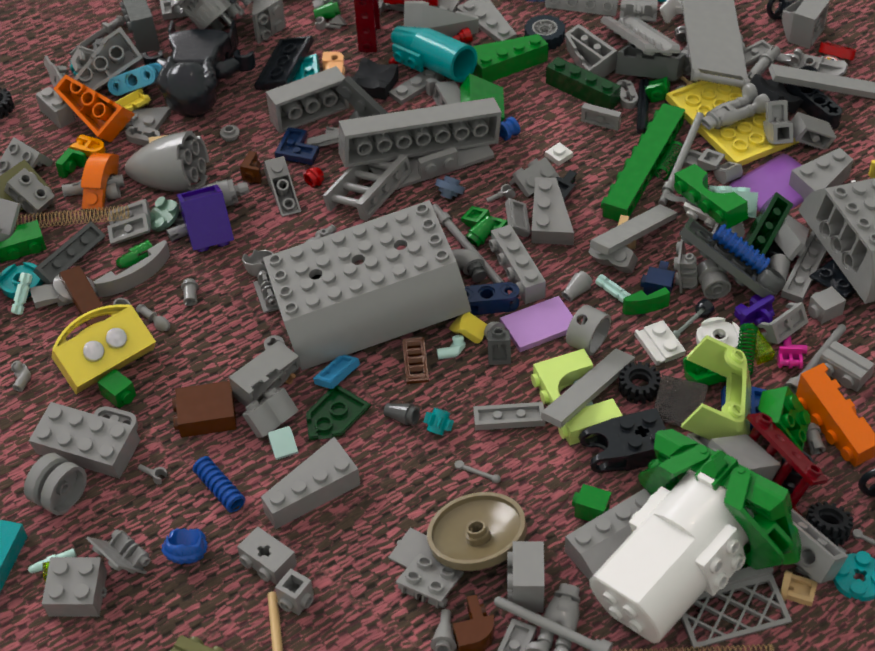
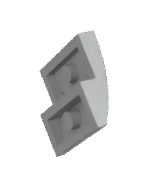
(136, 225)

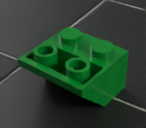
(786, 413)

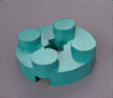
(11, 275)
(856, 588)

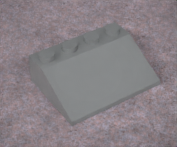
(598, 539)

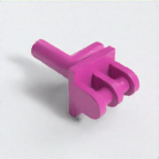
(791, 354)

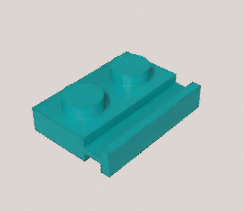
(308, 67)

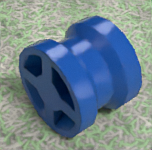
(509, 128)

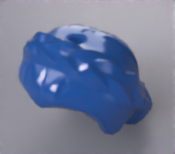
(185, 546)

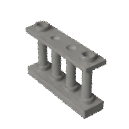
(372, 196)

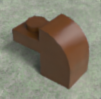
(478, 631)

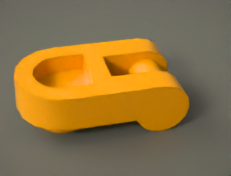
(88, 145)

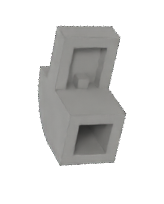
(776, 126)

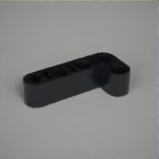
(816, 102)

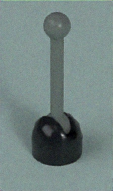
(702, 310)

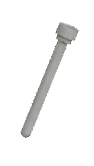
(793, 382)
(597, 645)

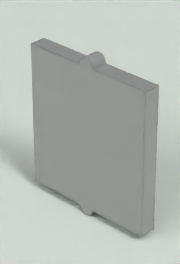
(409, 547)

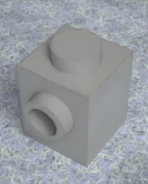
(826, 305)

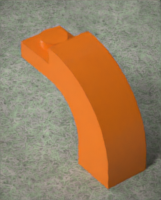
(95, 178)

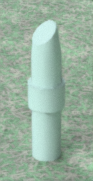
(37, 567)

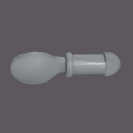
(160, 322)

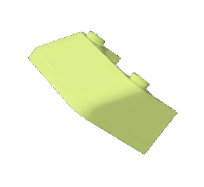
(733, 365)

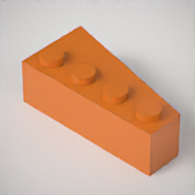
(96, 111)
(836, 415)

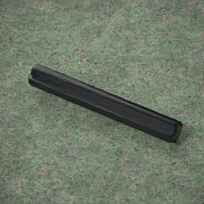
(643, 107)

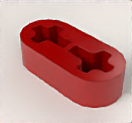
(837, 50)

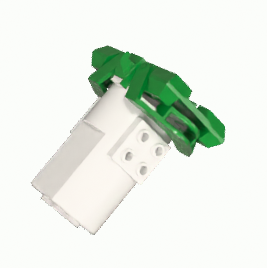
(693, 535)

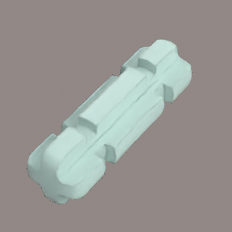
(611, 287)
(21, 293)

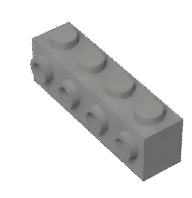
(517, 264)

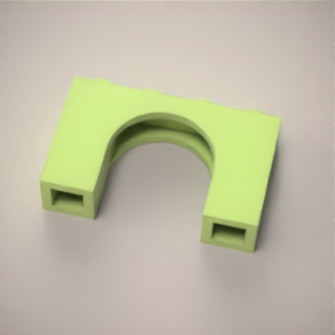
(558, 373)

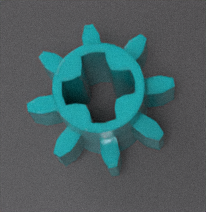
(438, 421)

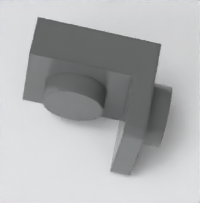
(499, 347)

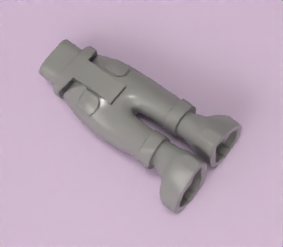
(736, 110)
(562, 610)

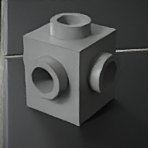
(294, 592)

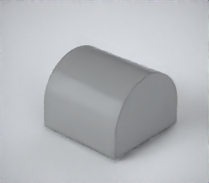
(728, 172)

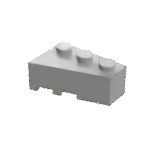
(590, 51)
(821, 173)
(550, 216)
(264, 372)

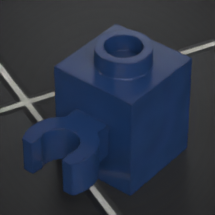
(658, 278)

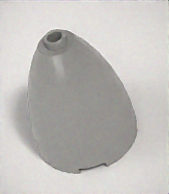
(170, 163)

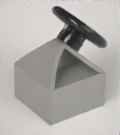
(801, 19)

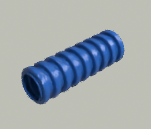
(741, 249)
(218, 483)

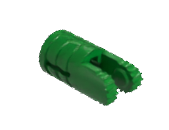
(132, 256)

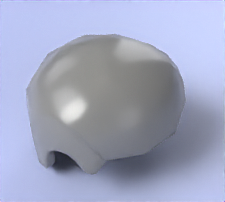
(255, 262)

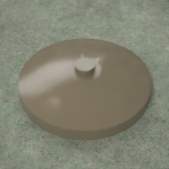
(476, 531)

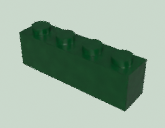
(582, 84)
(768, 223)

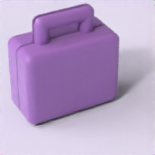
(771, 178)

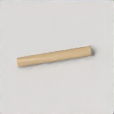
(275, 626)

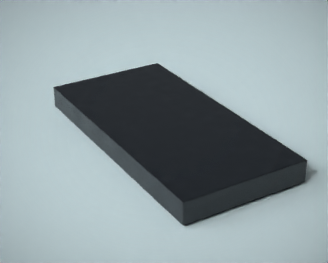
(284, 62)

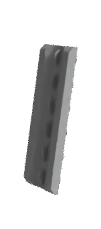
(642, 35)

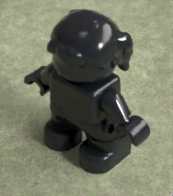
(197, 66)

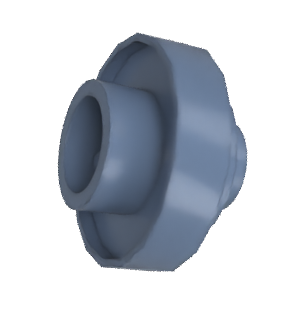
(449, 187)

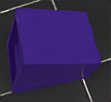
(205, 217)

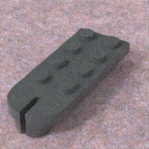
(763, 284)

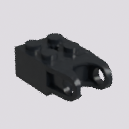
(625, 441)

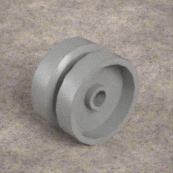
(55, 483)

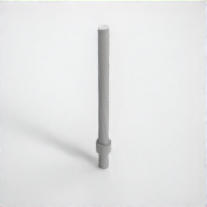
(668, 186)
(446, 220)

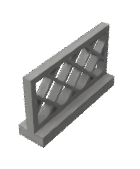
(742, 581)

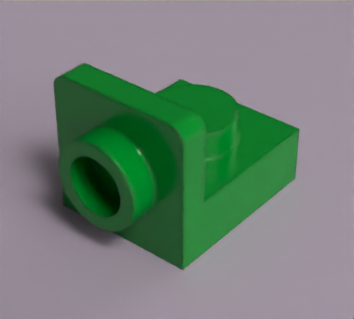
(69, 160)

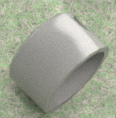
(594, 324)

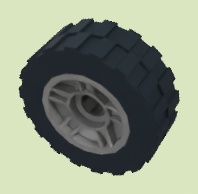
(549, 28)

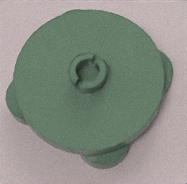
(163, 214)

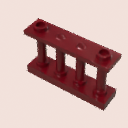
(367, 21)
(795, 459)

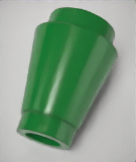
(328, 10)
(478, 233)

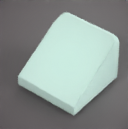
(282, 442)

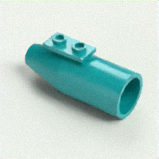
(433, 50)

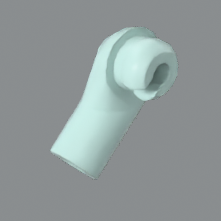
(454, 349)

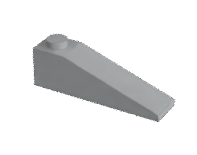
(441, 20)
(110, 59)

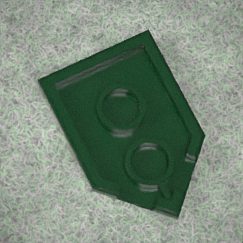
(334, 413)

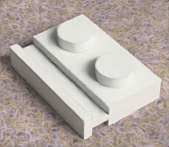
(660, 342)

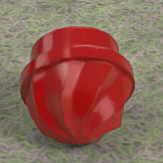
(314, 176)

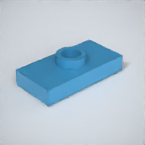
(336, 371)

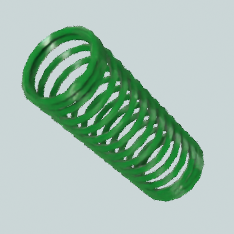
(660, 164)
(748, 326)

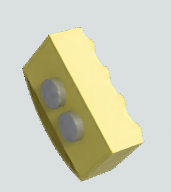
(101, 345)

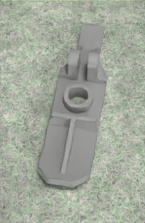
(823, 65)
(56, 73)

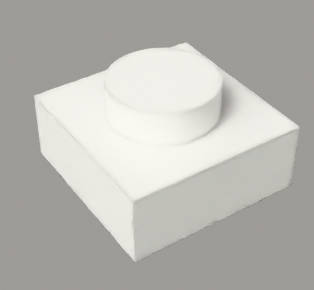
(559, 154)

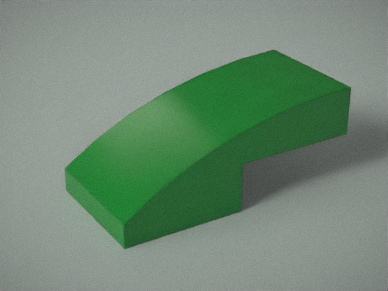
(476, 214)
(641, 303)

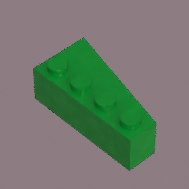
(509, 56)

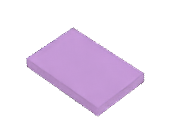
(538, 323)

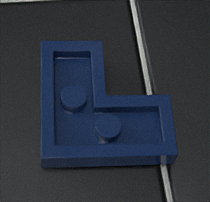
(294, 149)

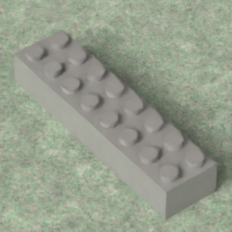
(419, 132)

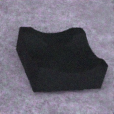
(376, 78)
(776, 91)

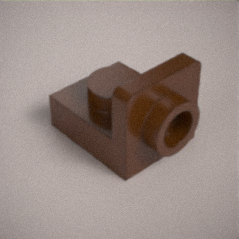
(251, 168)

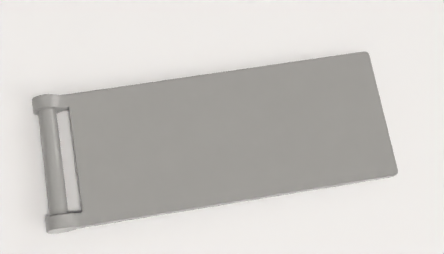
(714, 42)

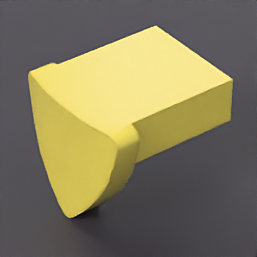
(469, 326)

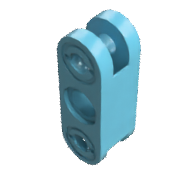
(126, 81)

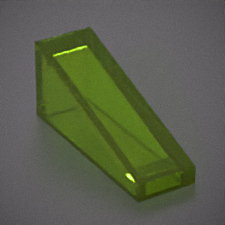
(763, 349)

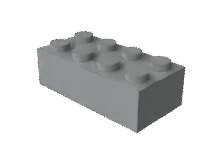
(306, 100)
(85, 439)

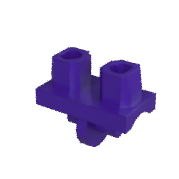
(759, 310)

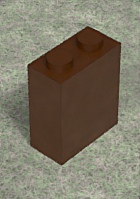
(204, 409)

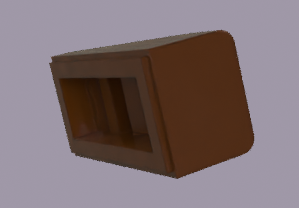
(415, 347)

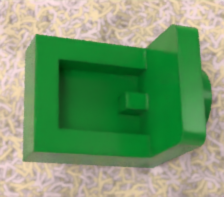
(657, 89)

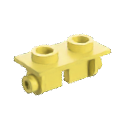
(134, 100)

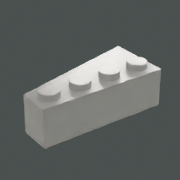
(311, 484)

